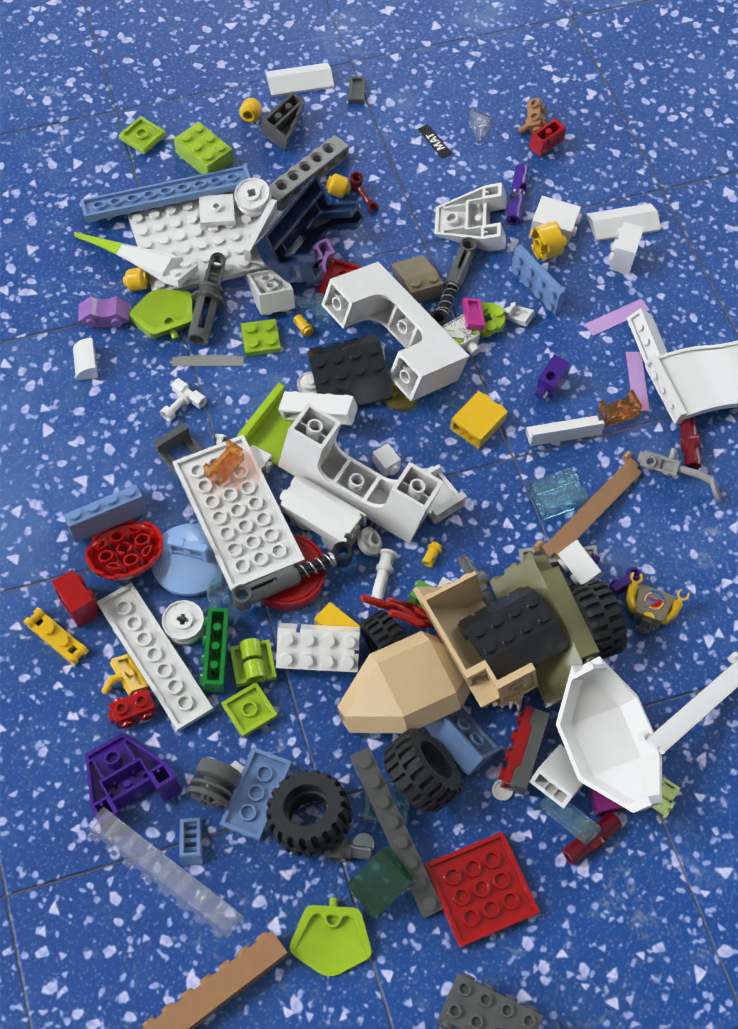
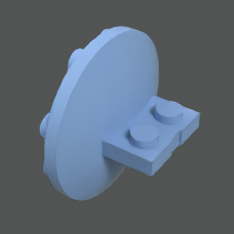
(186, 561)

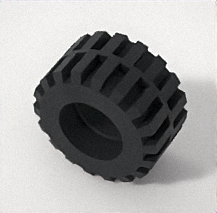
(380, 630)

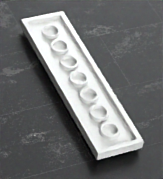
(155, 657)

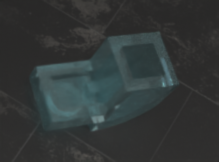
(313, 306)

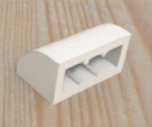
(85, 359)

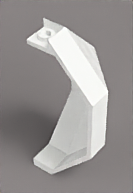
(600, 734)

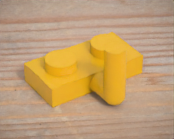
(127, 673)

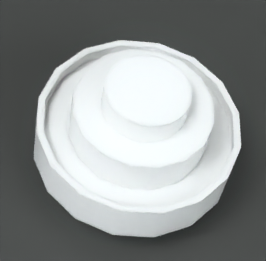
(306, 383)
(369, 541)

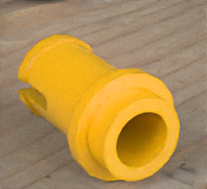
(303, 325)
(431, 554)

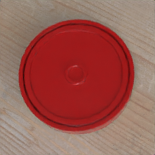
(309, 587)

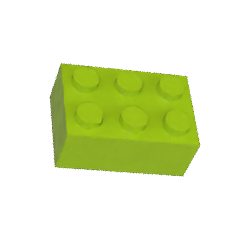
(203, 149)

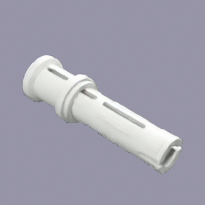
(383, 570)

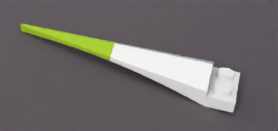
(163, 266)

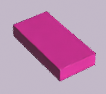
(473, 314)

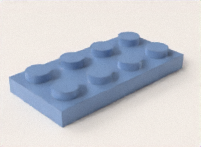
(537, 279)
(249, 802)

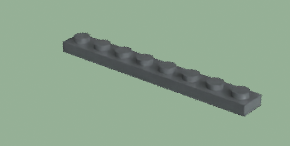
(395, 830)

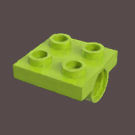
(253, 662)

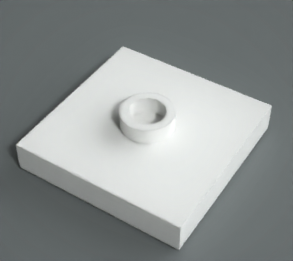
(217, 210)

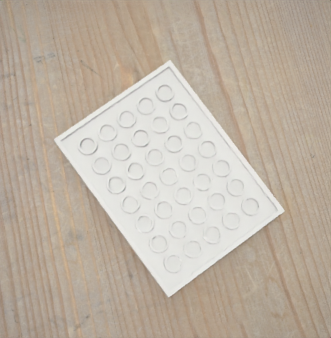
(179, 232)

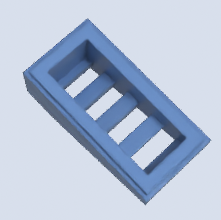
(191, 855)

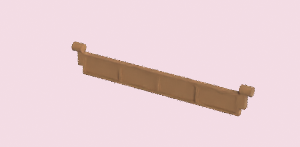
(593, 508)

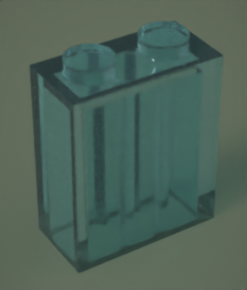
(557, 494)

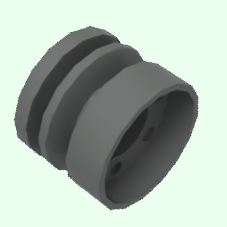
(213, 783)

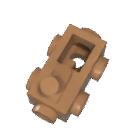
(535, 116)

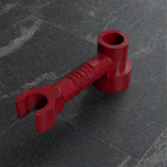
(356, 181)

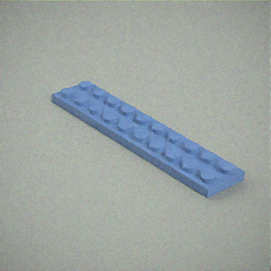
(163, 194)

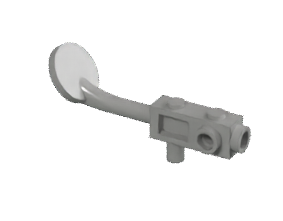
(672, 466)

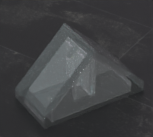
(480, 124)

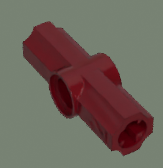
(690, 443)
(577, 849)

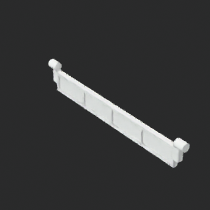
(694, 710)

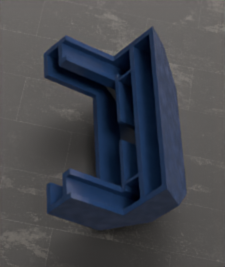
(300, 226)

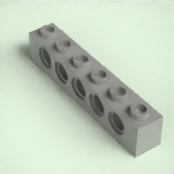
(318, 162)

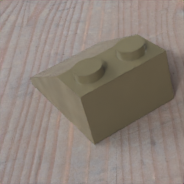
(418, 278)

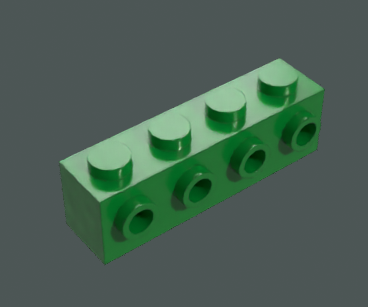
(216, 650)

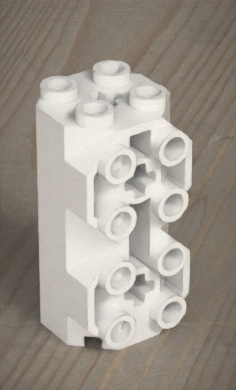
(321, 511)

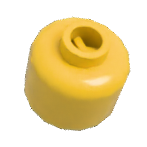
(250, 110)
(338, 186)
(136, 279)

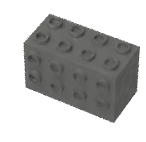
(480, 1007)

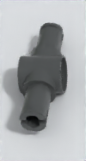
(468, 567)
(348, 850)

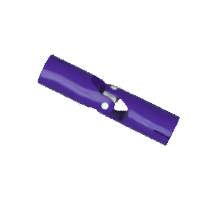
(517, 194)

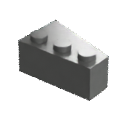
(283, 120)

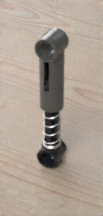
(455, 279)
(289, 577)

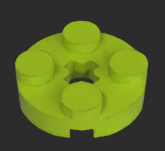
(498, 319)

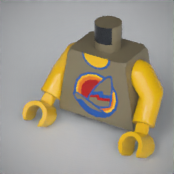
(651, 605)

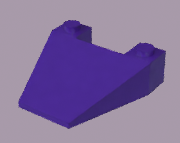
(123, 773)

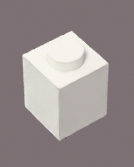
(386, 460)

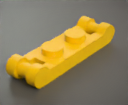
(56, 636)

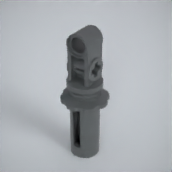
(208, 297)

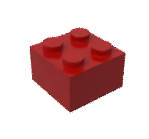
(76, 598)

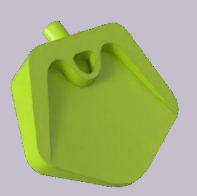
(163, 313)
(331, 939)

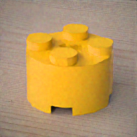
(548, 241)

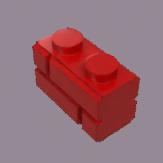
(547, 137)

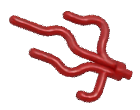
(401, 610)

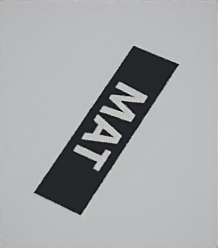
(436, 143)

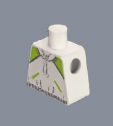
(464, 337)

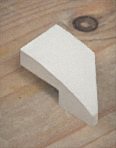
(518, 314)

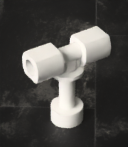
(185, 397)

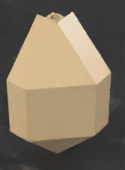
(404, 687)

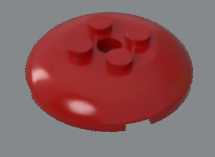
(125, 550)

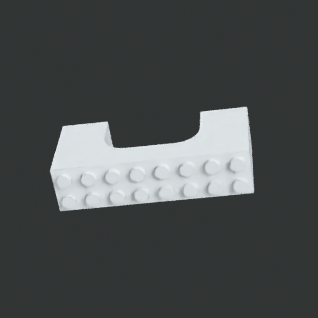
(430, 353)
(392, 504)

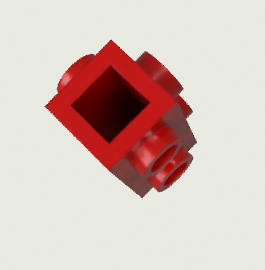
(132, 709)

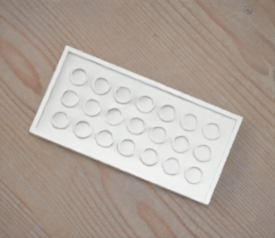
(239, 517)

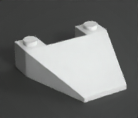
(471, 217)

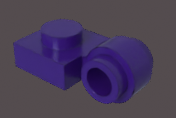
(620, 585)

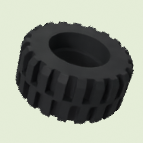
(602, 617)
(422, 770)
(320, 835)

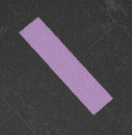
(615, 317)
(637, 378)

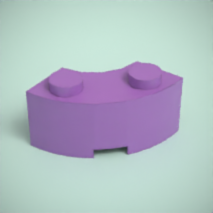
(324, 253)
(104, 312)

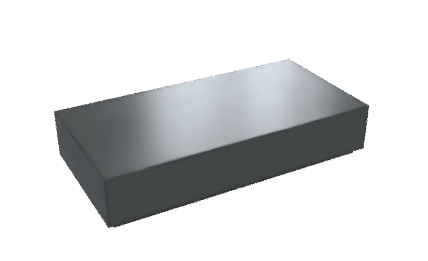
(356, 90)

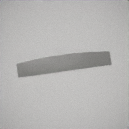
(208, 360)

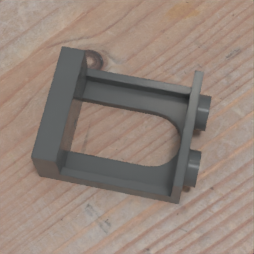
(172, 439)

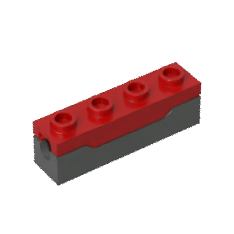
(524, 750)

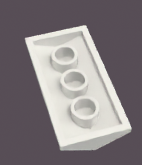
(300, 79)
(606, 223)

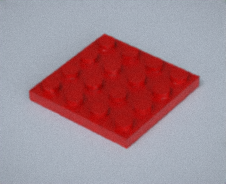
(481, 889)

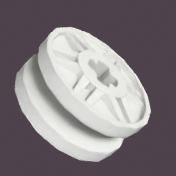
(252, 196)
(174, 617)

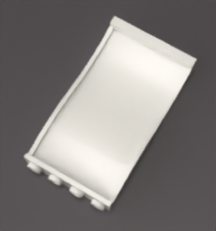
(696, 379)

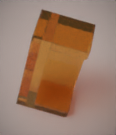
(620, 410)
(225, 464)

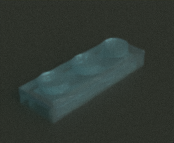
(571, 819)

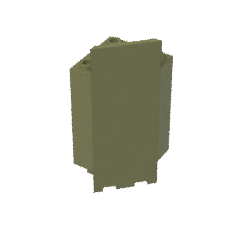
(555, 593)

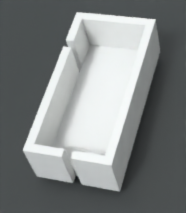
(318, 647)

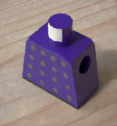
(552, 377)

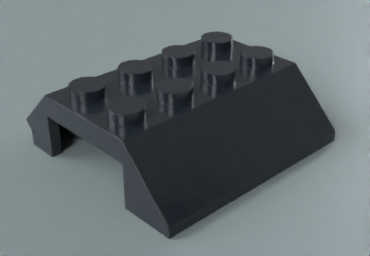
(352, 369)
(514, 632)

